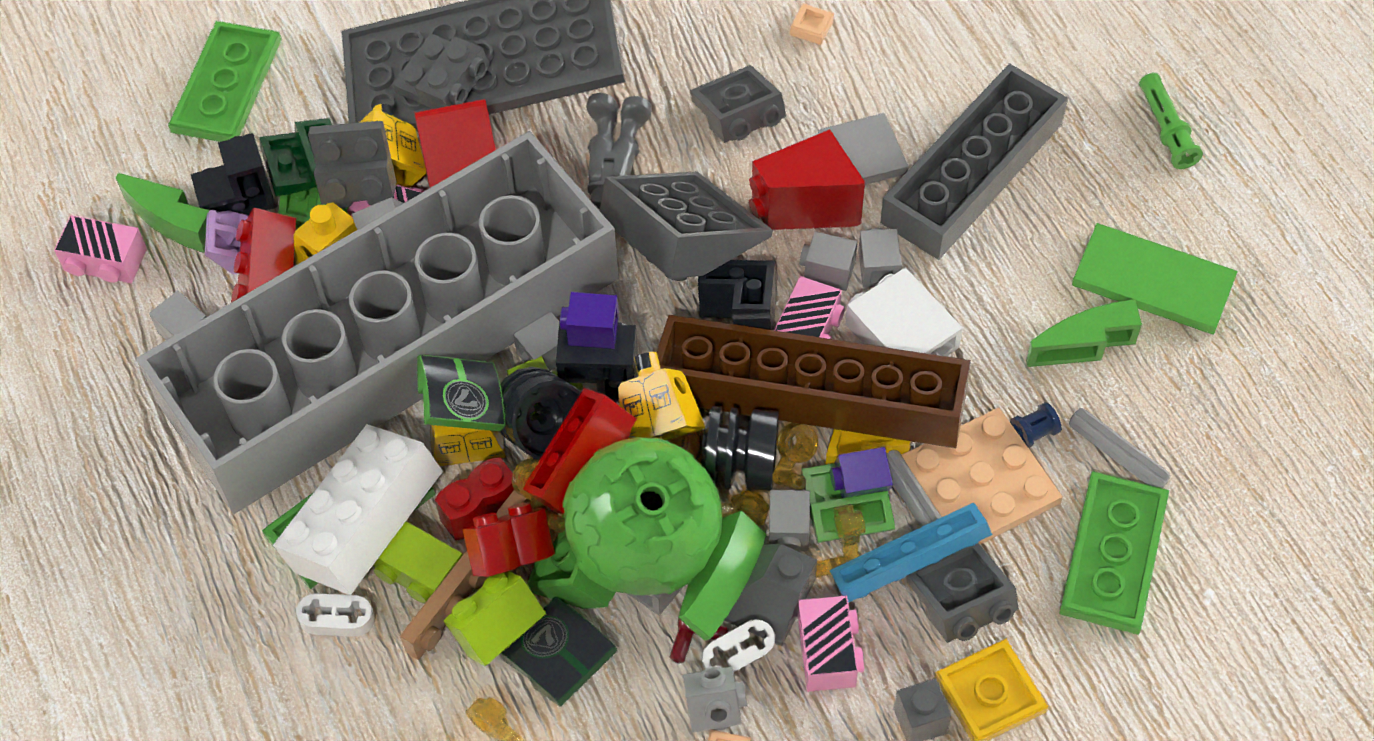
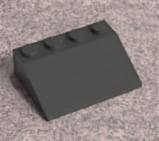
(680, 221)

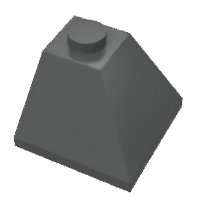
(774, 590)

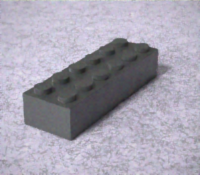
(973, 161)

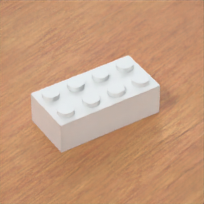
(358, 508)

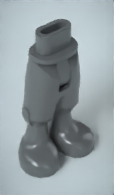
(611, 157)

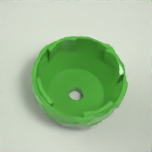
(624, 542)

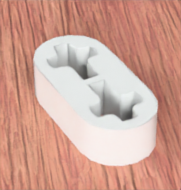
(335, 615)
(736, 636)

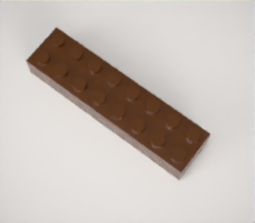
(819, 380)

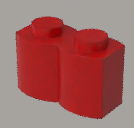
(477, 495)
(508, 541)

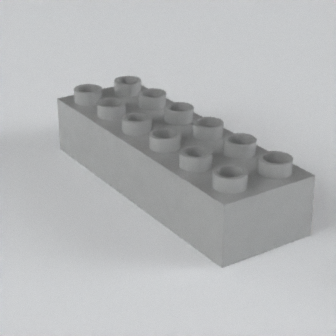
(340, 334)

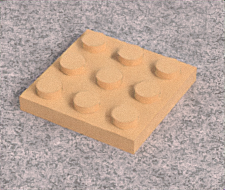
(986, 468)

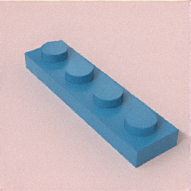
(911, 552)

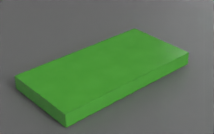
(225, 82)
(1156, 276)
(1114, 553)

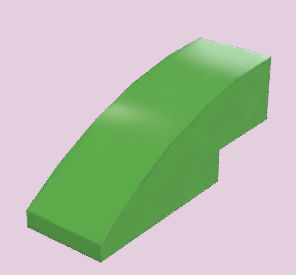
(166, 210)
(1086, 335)
(724, 575)

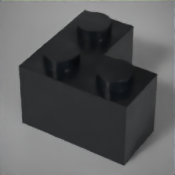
(238, 183)
(740, 292)
(599, 365)

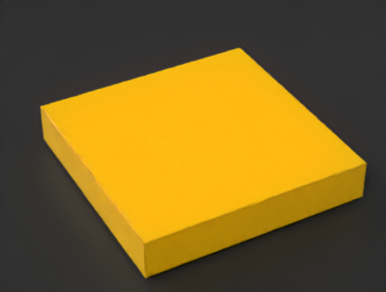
(991, 692)

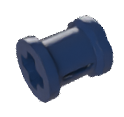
(1037, 424)

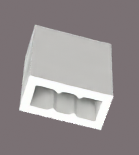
(903, 317)

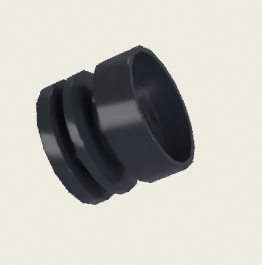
(520, 394)
(741, 448)

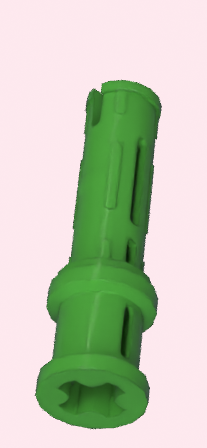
(1174, 132)

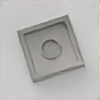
(871, 147)

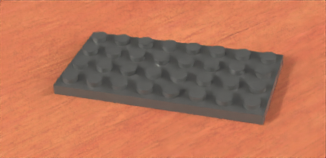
(532, 49)

